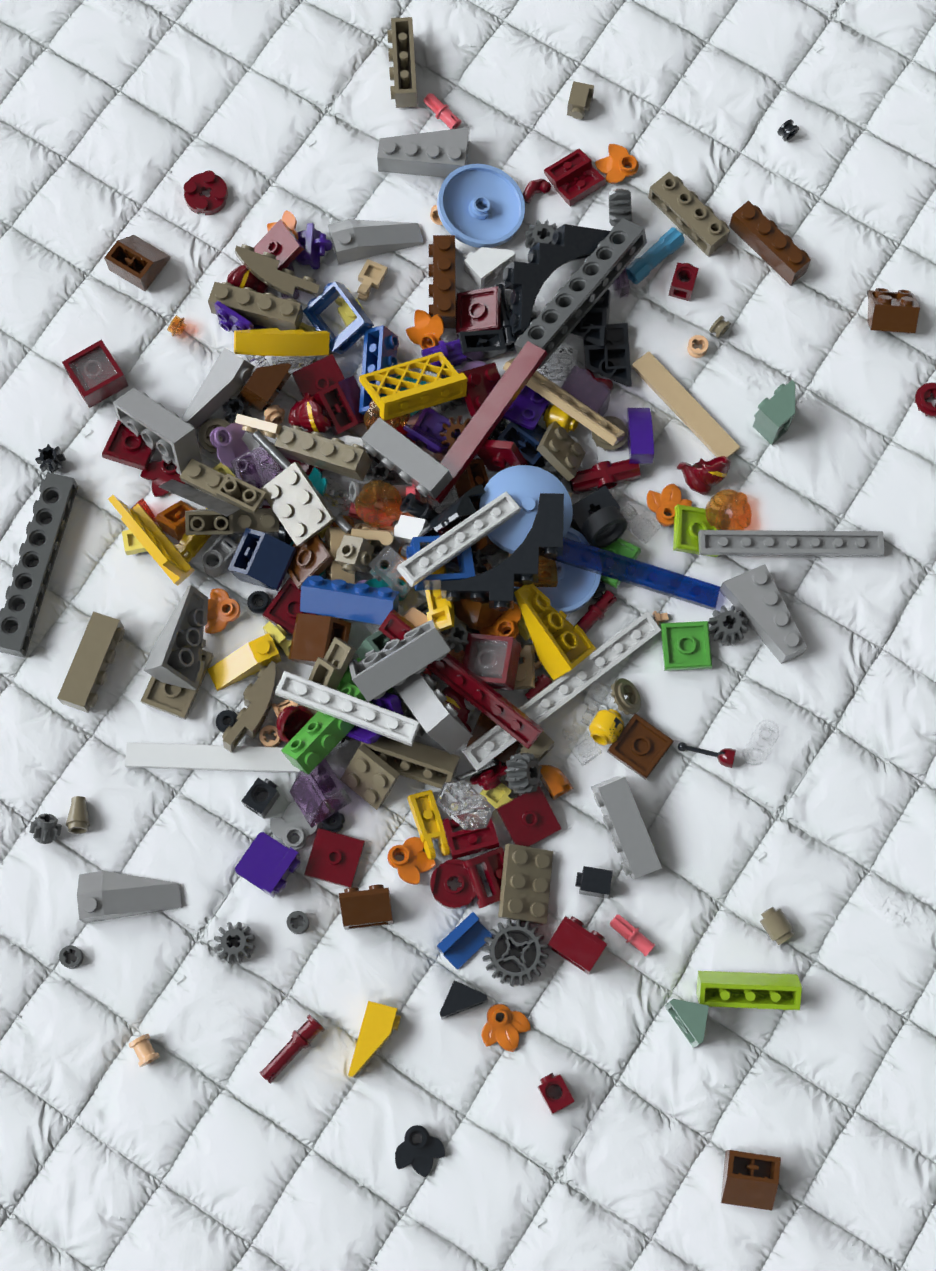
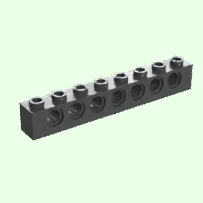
(584, 288)
(52, 486)

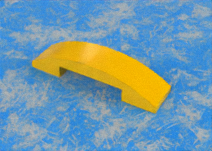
(440, 609)

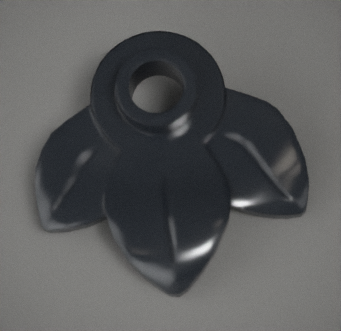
(420, 1154)

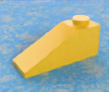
(244, 662)
(374, 1032)

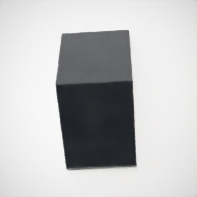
(482, 344)
(461, 999)

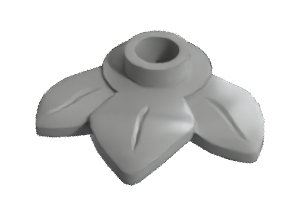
(292, 824)

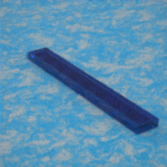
(638, 573)

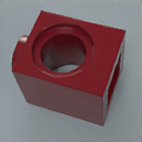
(681, 289)
(552, 1104)

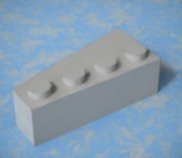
(424, 153)
(158, 428)
(406, 459)
(766, 612)
(398, 660)
(433, 712)
(626, 826)

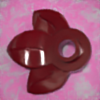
(159, 474)
(490, 777)

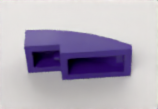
(640, 436)

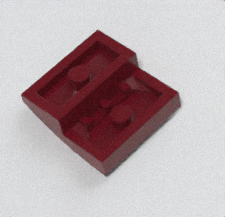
(574, 177)

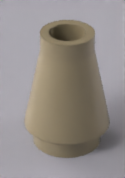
(78, 816)

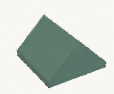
(690, 1019)

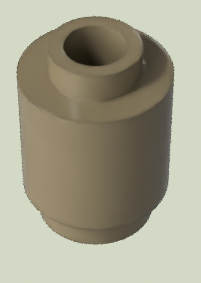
(777, 925)

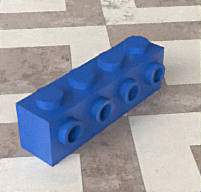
(378, 353)
(347, 600)

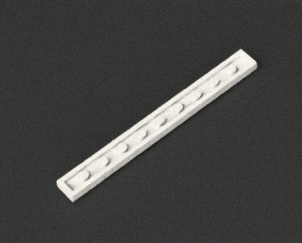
(566, 687)

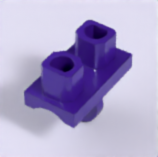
(315, 246)
(451, 350)

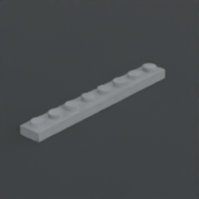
(791, 543)

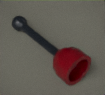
(725, 756)

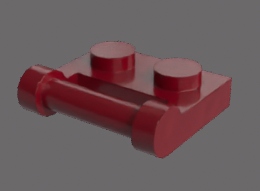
(469, 841)
(493, 867)

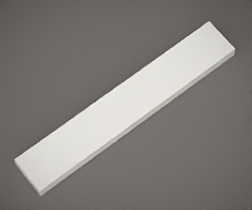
(458, 539)
(347, 708)

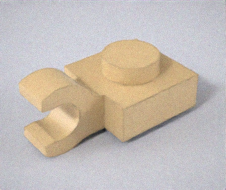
(370, 276)

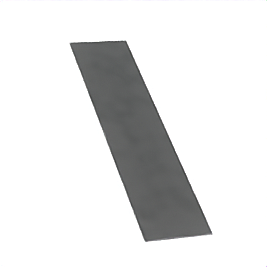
(199, 497)

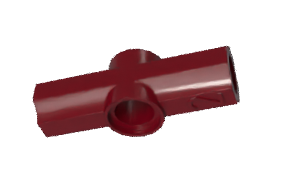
(604, 474)

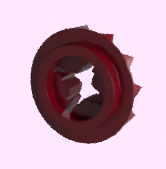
(923, 395)

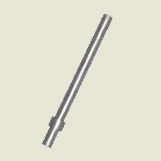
(284, 463)

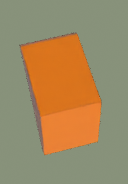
(173, 519)

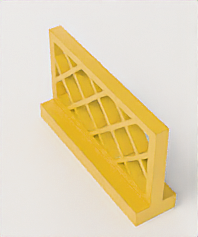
(417, 395)
(154, 541)

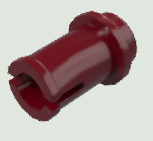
(541, 683)

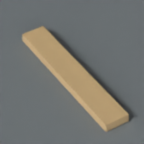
(685, 406)
(573, 407)

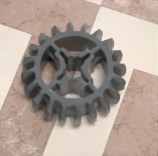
(533, 942)

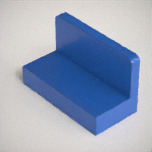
(464, 941)

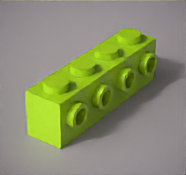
(749, 990)

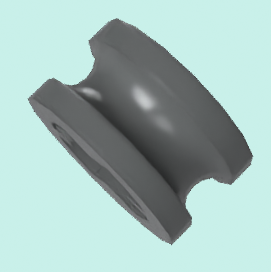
(295, 915)
(62, 957)

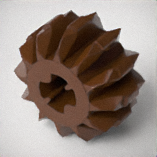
(450, 434)

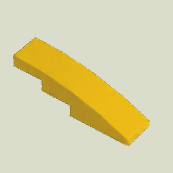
(281, 342)

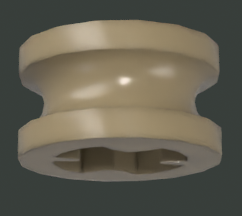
(720, 326)

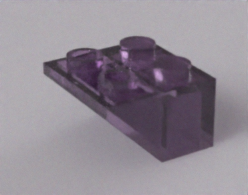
(587, 390)
(256, 467)
(319, 793)

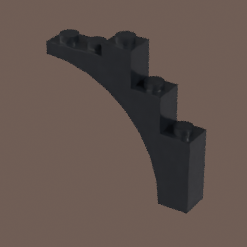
(543, 258)
(522, 566)

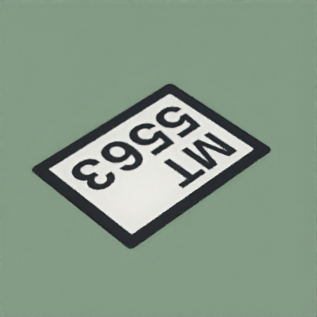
(473, 771)

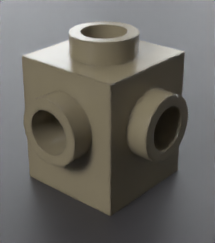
(354, 554)

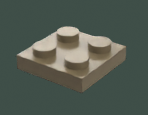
(561, 451)
(370, 776)

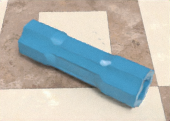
(656, 254)

